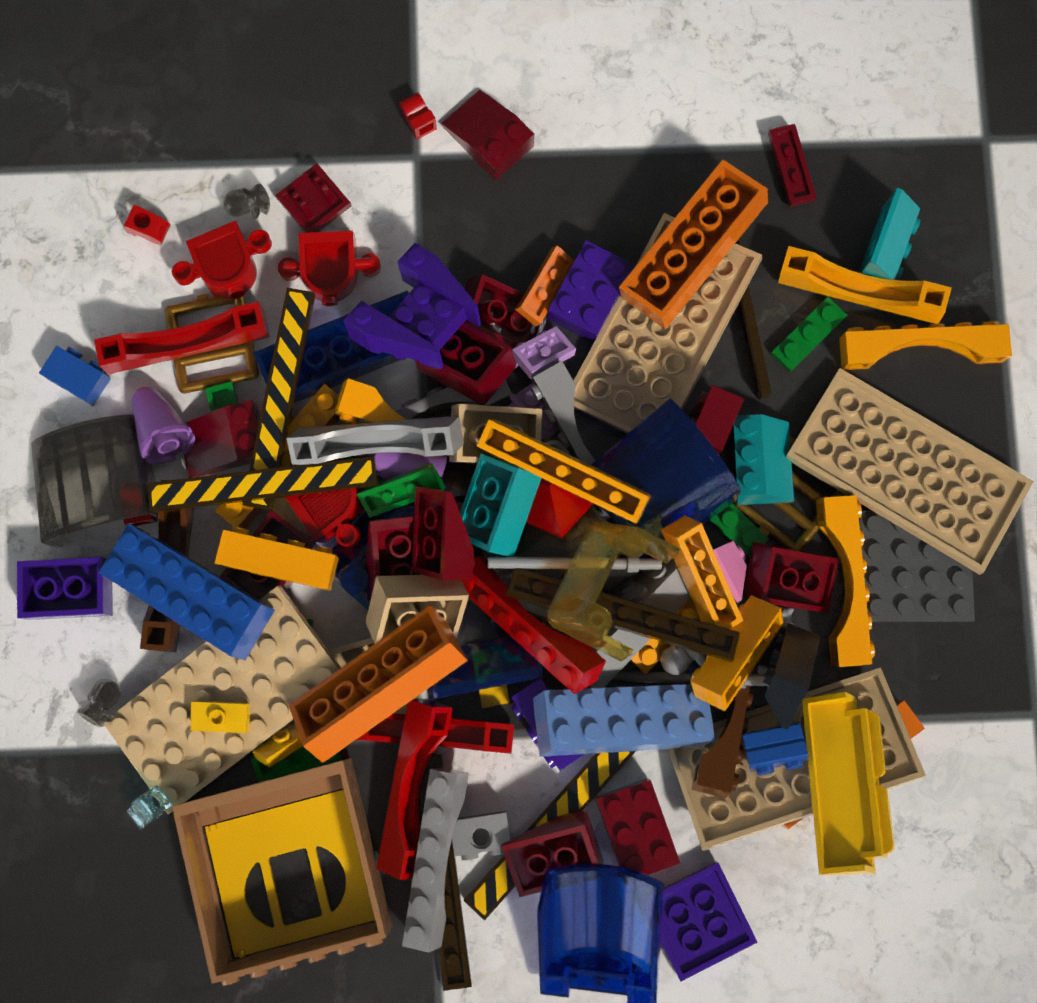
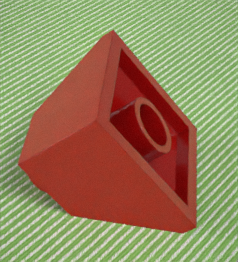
(556, 508)

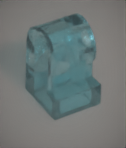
(145, 811)

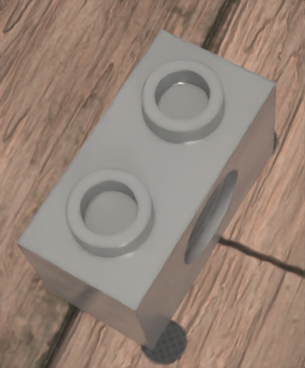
(497, 827)

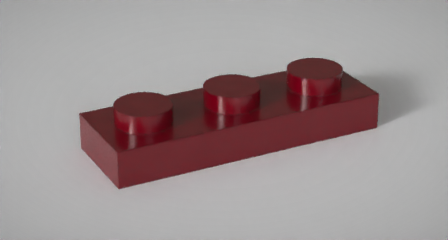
(792, 165)

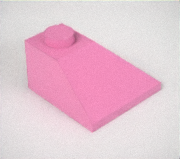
(732, 563)

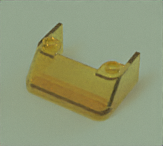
(574, 603)

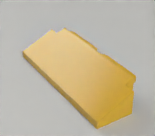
(846, 795)

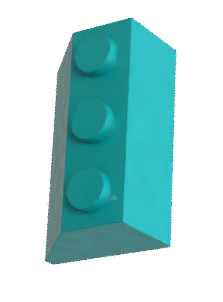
(891, 237)
(762, 461)
(498, 505)

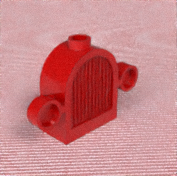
(223, 260)
(329, 265)
(329, 515)

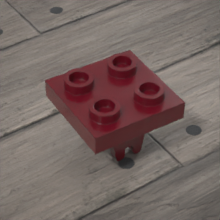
(313, 200)

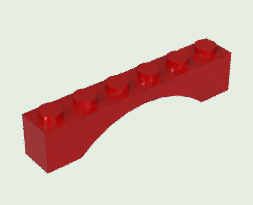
(137, 350)
(566, 658)
(423, 730)
(461, 734)

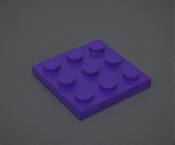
(702, 922)

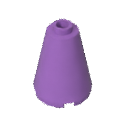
(159, 427)
(396, 463)

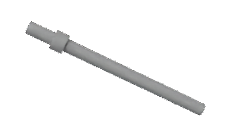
(629, 564)
(684, 678)

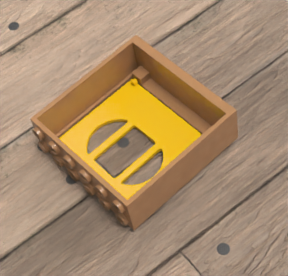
(236, 845)

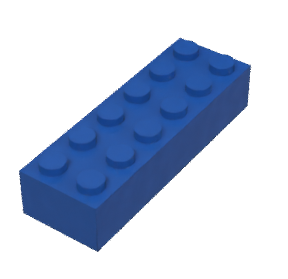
(187, 592)

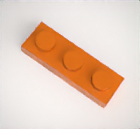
(545, 286)

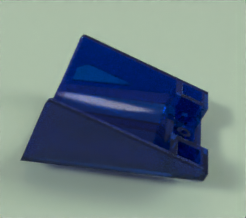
(675, 466)
(600, 931)

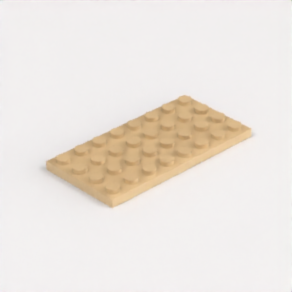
(641, 364)
(910, 471)
(278, 671)
(786, 794)

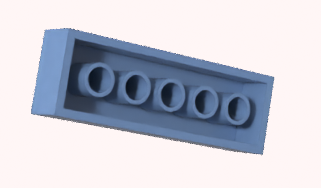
(621, 720)

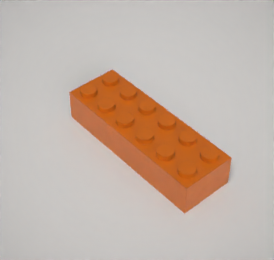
(694, 244)
(376, 683)

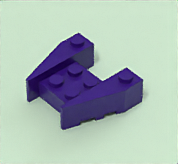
(422, 319)

